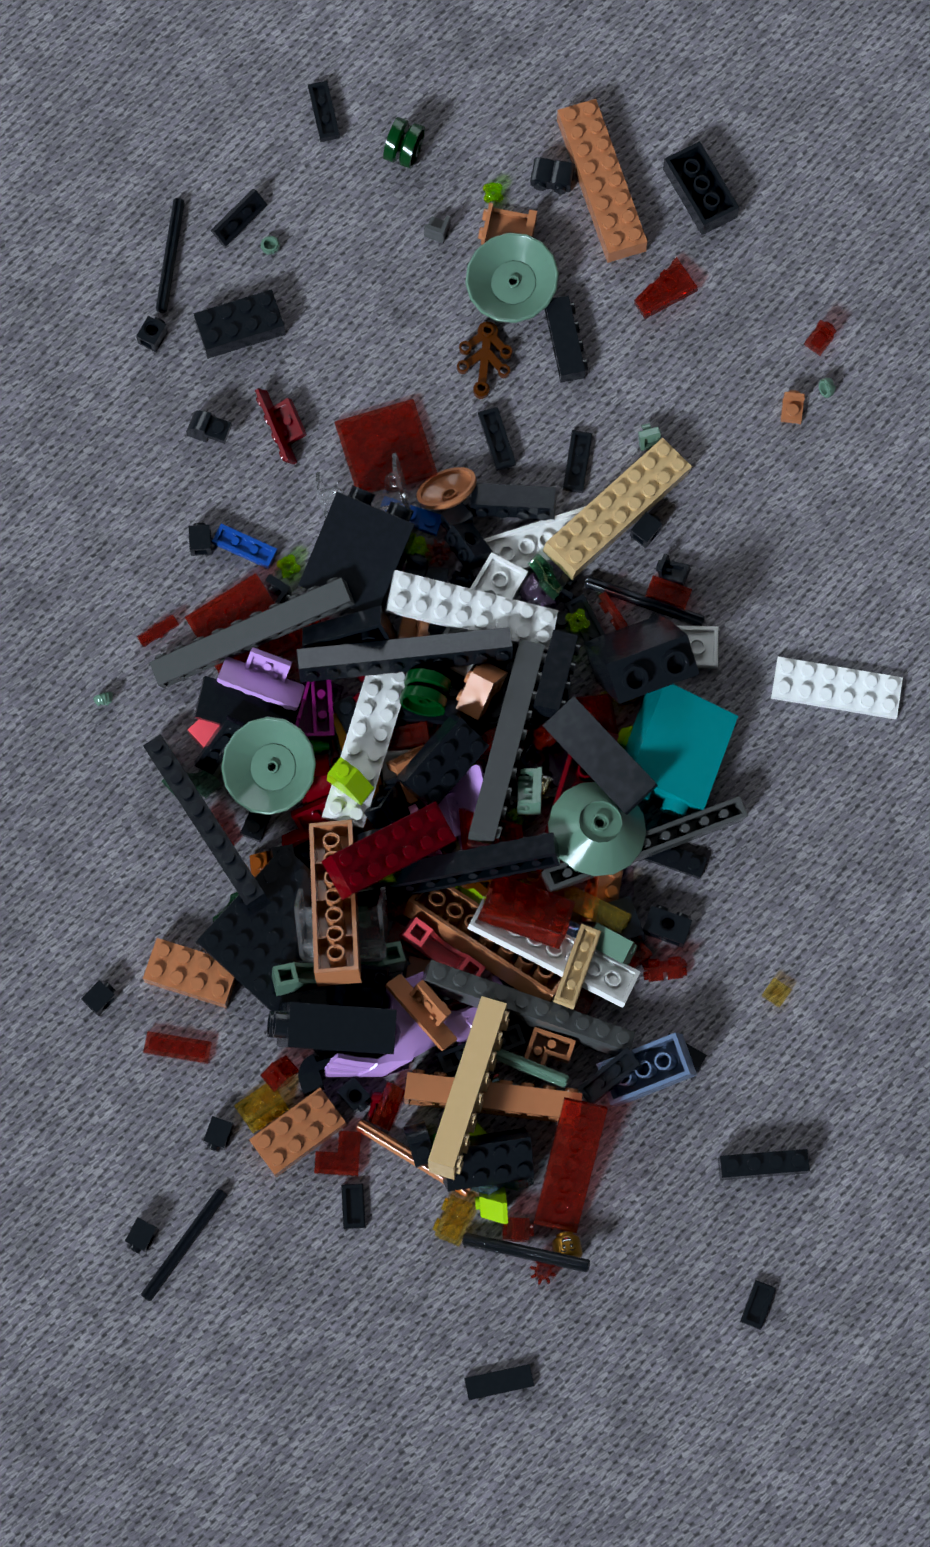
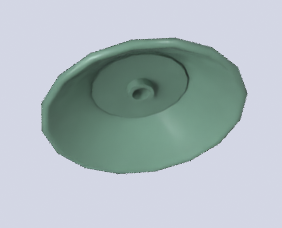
(508, 259)
(249, 760)
(590, 847)

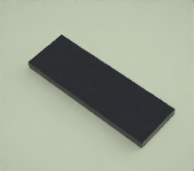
(218, 701)
(600, 755)

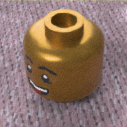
(567, 1244)

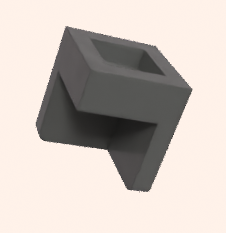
(437, 229)

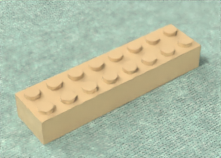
(617, 508)
(468, 1088)

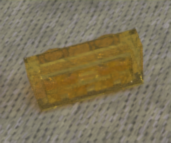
(261, 1107)
(454, 1220)

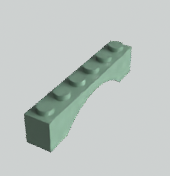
(300, 976)

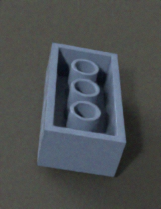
(663, 1065)

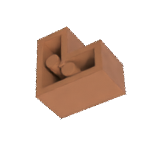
(479, 689)
(550, 1045)

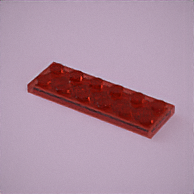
(570, 1165)

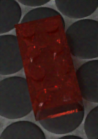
(526, 911)

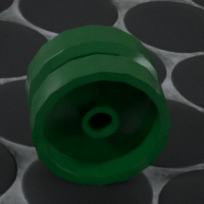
(404, 142)
(425, 692)

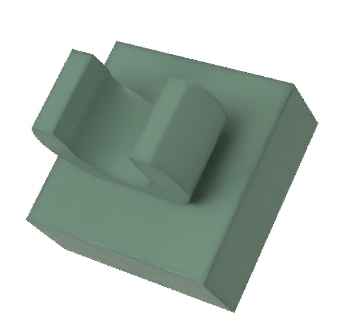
(648, 437)

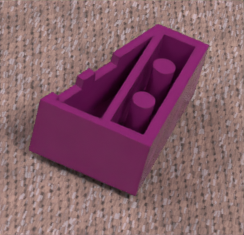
(316, 711)

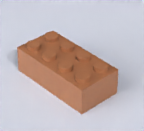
(189, 973)
(298, 1132)

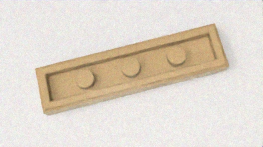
(577, 966)

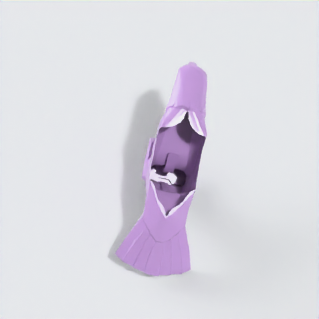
(409, 1041)

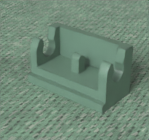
(529, 791)
(615, 945)

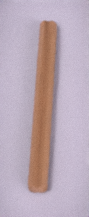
(397, 1148)

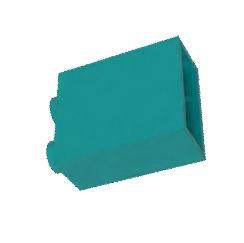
(680, 746)

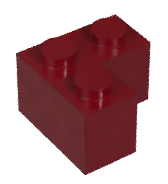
(320, 786)

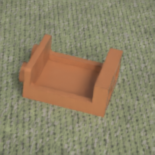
(504, 221)

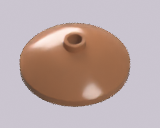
(447, 488)

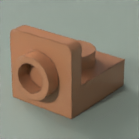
(792, 407)

